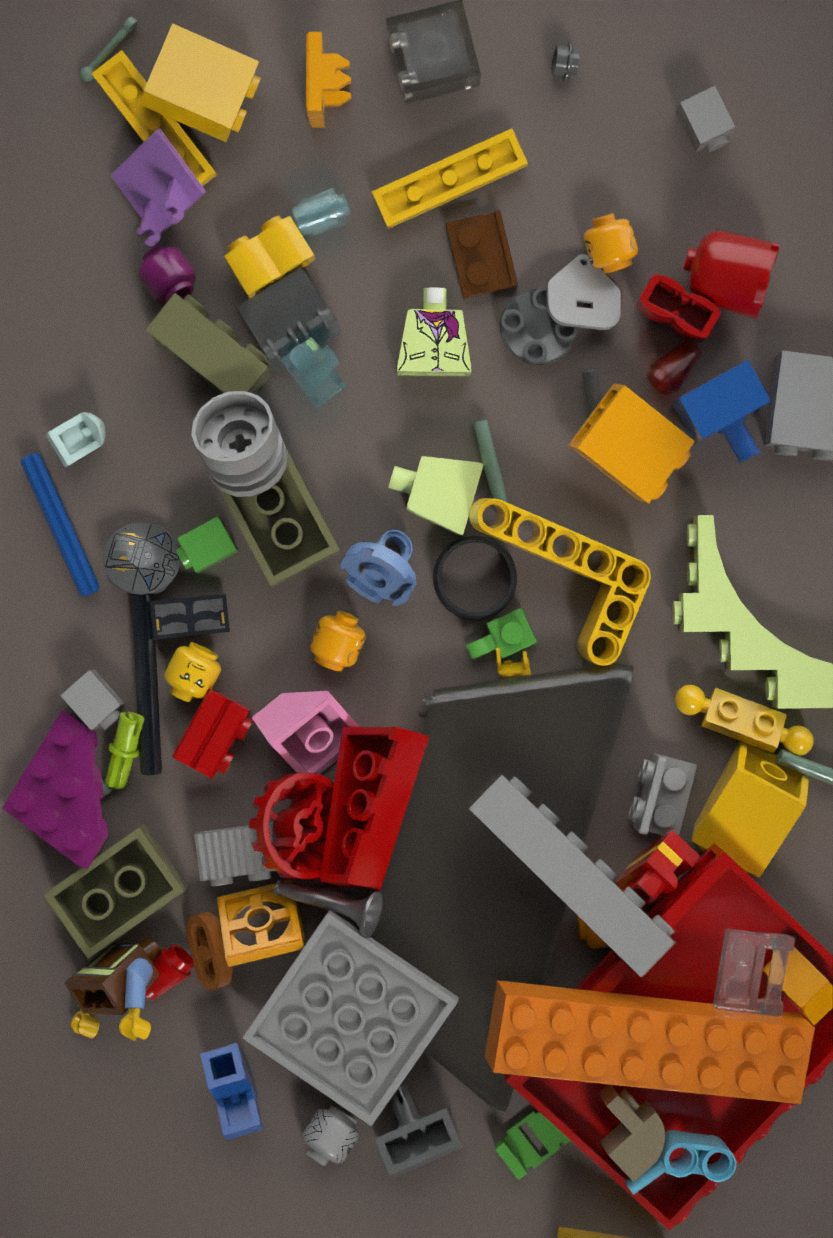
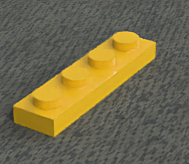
(125, 89)
(449, 178)

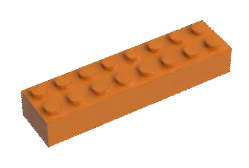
(647, 1043)

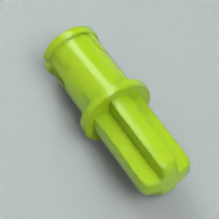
(124, 749)

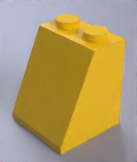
(751, 808)

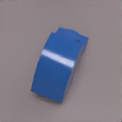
(233, 1089)

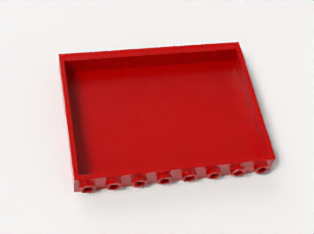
(705, 903)

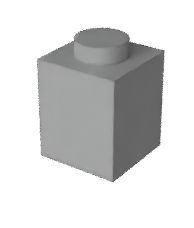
(706, 120)
(93, 701)

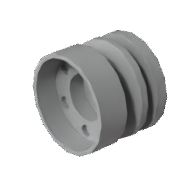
(239, 443)

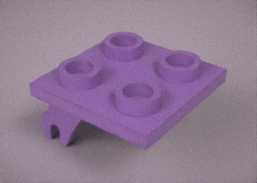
(157, 185)

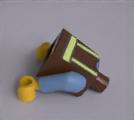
(113, 985)

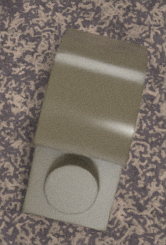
(638, 1138)

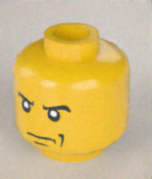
(192, 671)

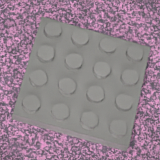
(350, 1018)

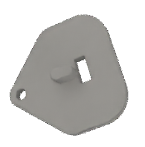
(581, 285)

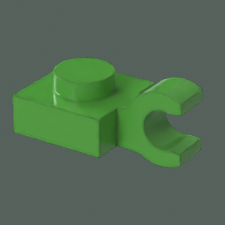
(507, 632)

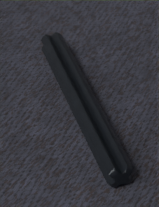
(146, 686)

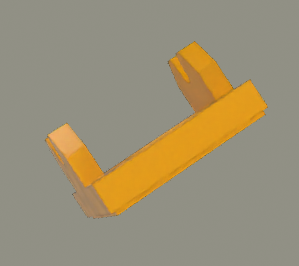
(323, 80)
(232, 904)

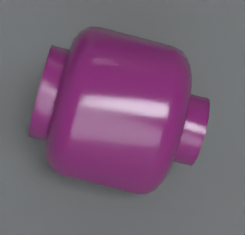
(166, 273)

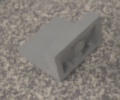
(663, 794)

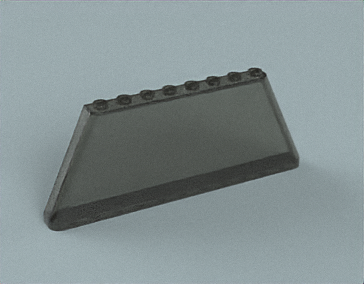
(452, 888)

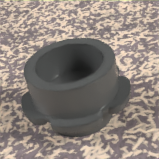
(565, 61)

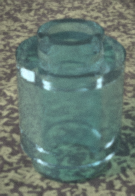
(321, 212)

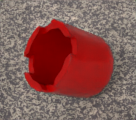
(732, 271)

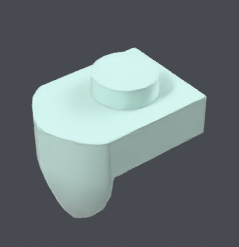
(77, 437)

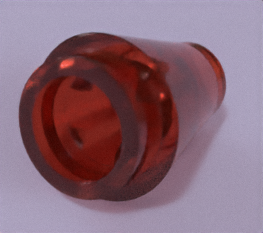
(673, 368)

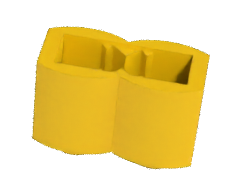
(269, 255)

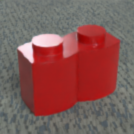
(686, 314)

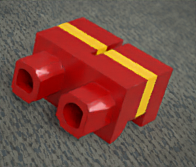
(656, 868)

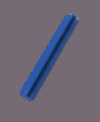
(60, 524)

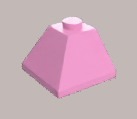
(305, 729)

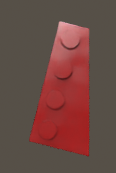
(369, 802)

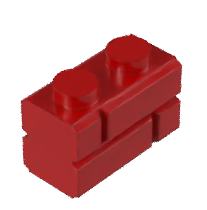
(212, 734)

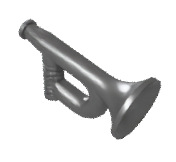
(323, 895)

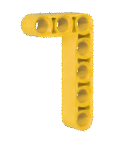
(575, 559)

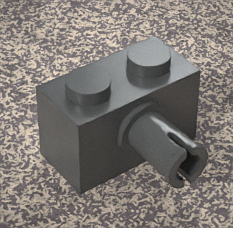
(417, 1137)

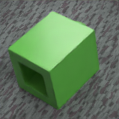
(206, 545)

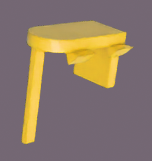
(512, 669)

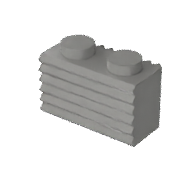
(230, 854)

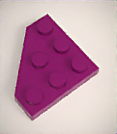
(63, 792)

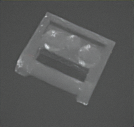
(742, 971)

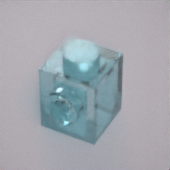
(314, 371)

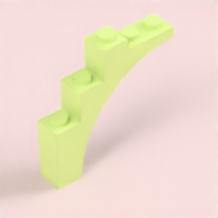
(747, 645)

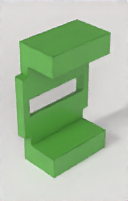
(517, 1150)

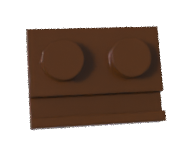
(481, 254)

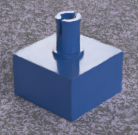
(722, 409)

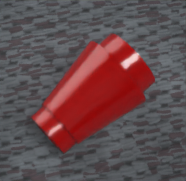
(173, 967)

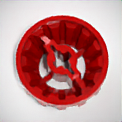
(298, 830)

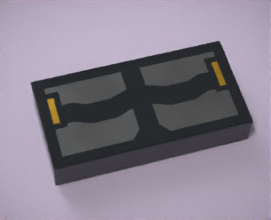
(188, 616)

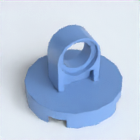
(379, 571)

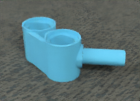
(692, 1161)

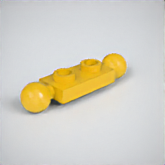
(744, 720)

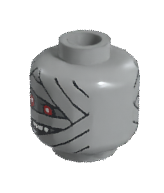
(330, 1136)

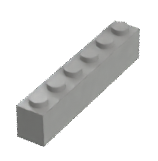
(572, 876)

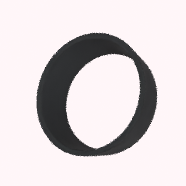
(438, 585)

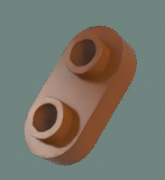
(208, 950)

